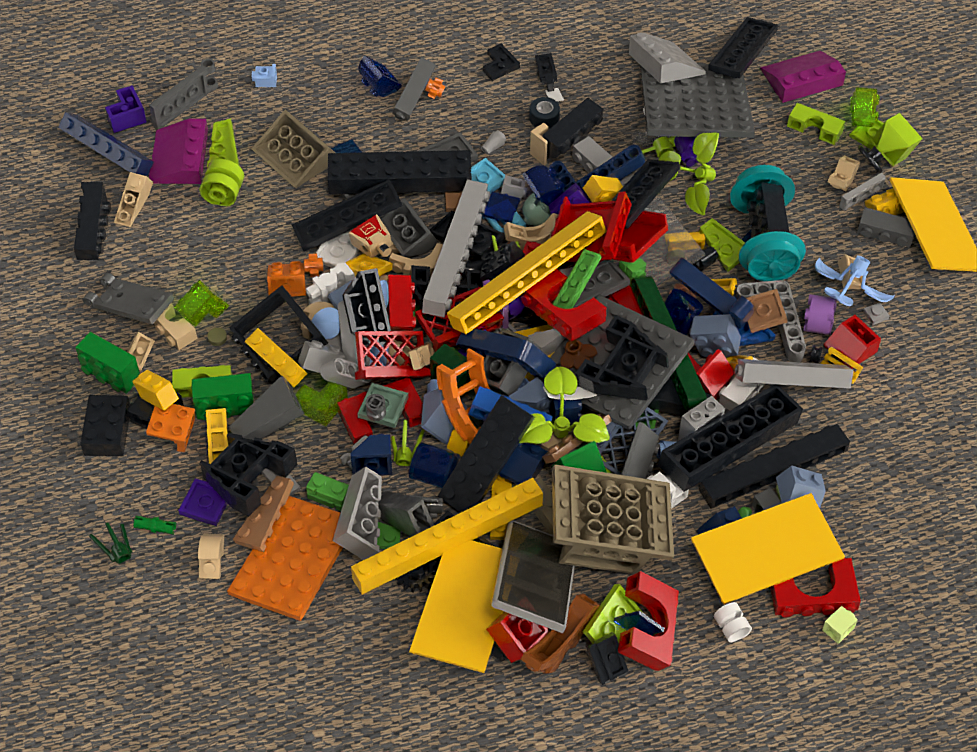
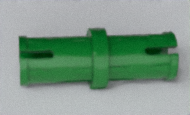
(154, 524)

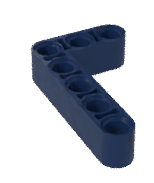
(610, 168)
(711, 293)
(508, 349)

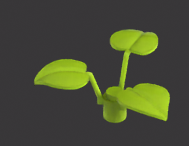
(704, 147)
(588, 429)

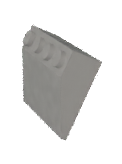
(662, 58)

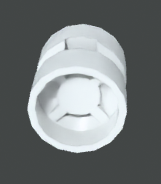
(732, 620)

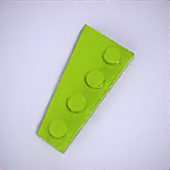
(223, 142)

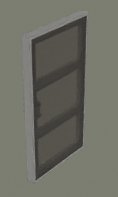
(531, 579)

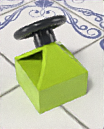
(892, 141)

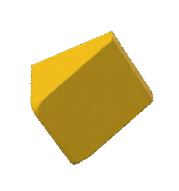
(456, 444)

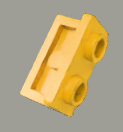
(886, 202)

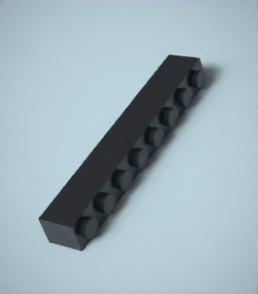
(765, 468)

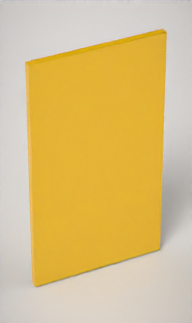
(937, 224)
(767, 548)
(460, 608)

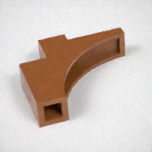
(553, 647)

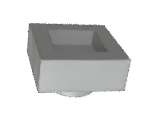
(876, 313)

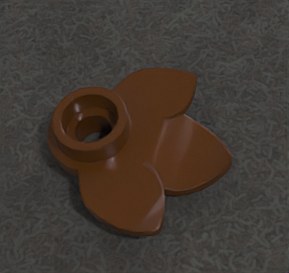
(575, 358)

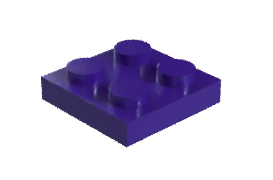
(203, 503)

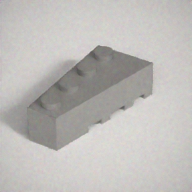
(359, 516)

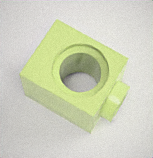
(840, 624)

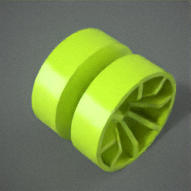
(221, 182)

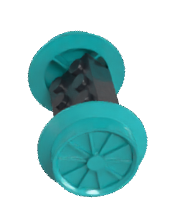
(772, 250)

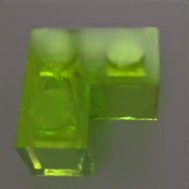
(864, 107)
(199, 302)
(321, 405)

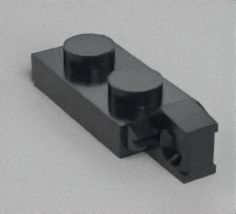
(546, 70)

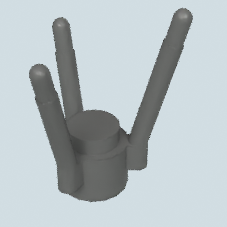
(433, 505)

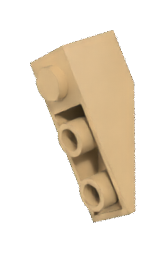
(133, 198)

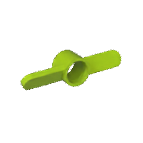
(662, 145)

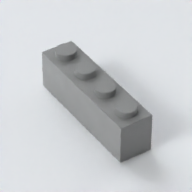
(592, 155)

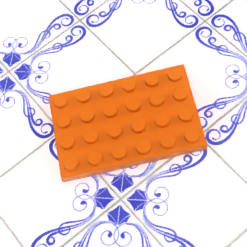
(293, 562)

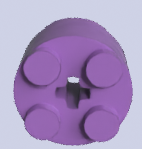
(820, 314)

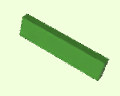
(577, 279)

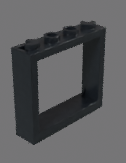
(259, 313)

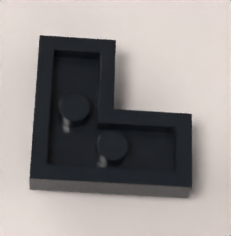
(502, 62)

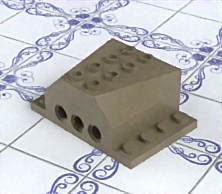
(610, 519)

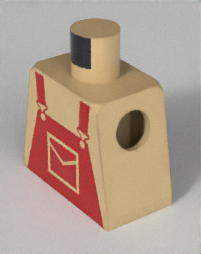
(371, 238)

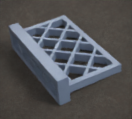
(613, 428)

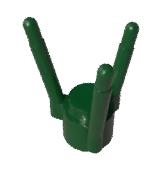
(120, 551)

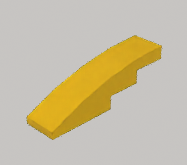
(216, 432)

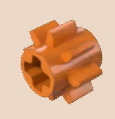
(435, 88)
(313, 265)

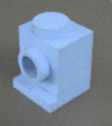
(265, 76)

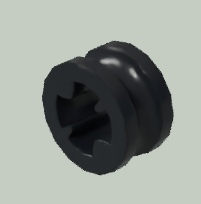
(815, 354)

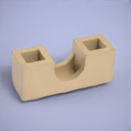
(177, 333)

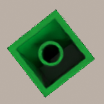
(586, 457)

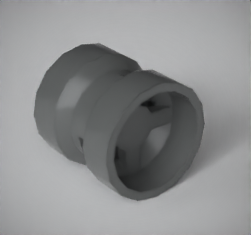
(375, 407)

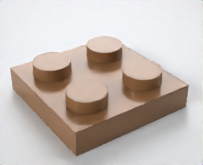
(767, 311)

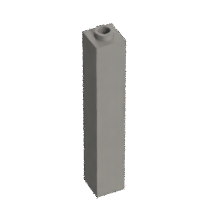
(793, 373)

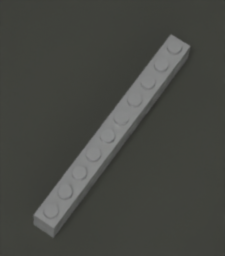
(455, 249)

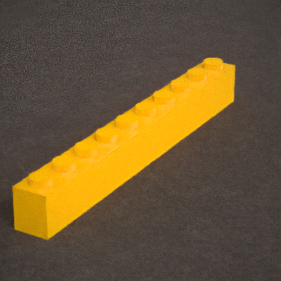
(526, 272)
(446, 535)

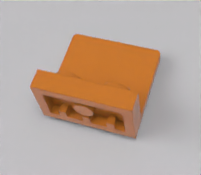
(289, 275)
(172, 424)

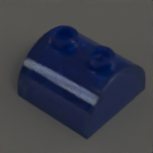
(378, 77)
(543, 183)
(682, 309)
(432, 464)

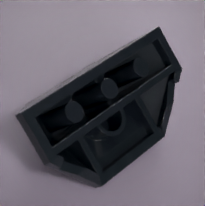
(366, 305)

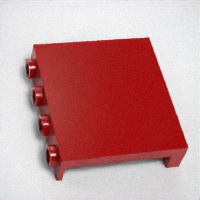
(614, 218)
(641, 235)

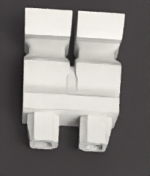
(328, 283)

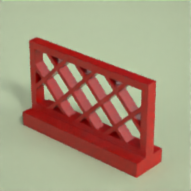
(451, 335)
(388, 371)

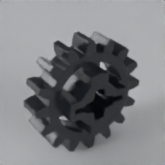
(417, 578)

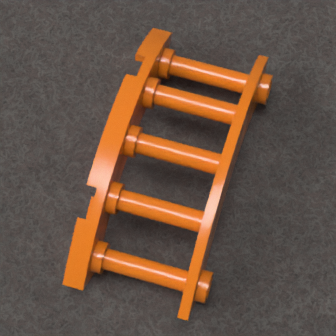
(452, 403)

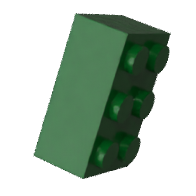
(107, 362)
(220, 392)

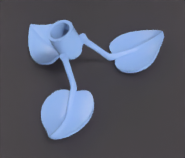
(858, 269)
(328, 322)

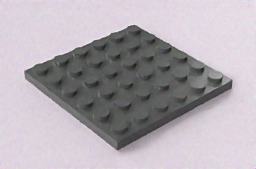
(627, 410)

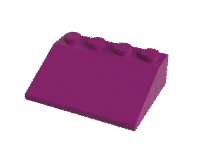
(804, 75)
(180, 153)

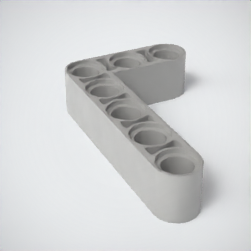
(790, 331)
(343, 370)

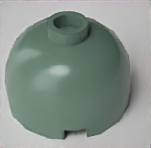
(535, 211)

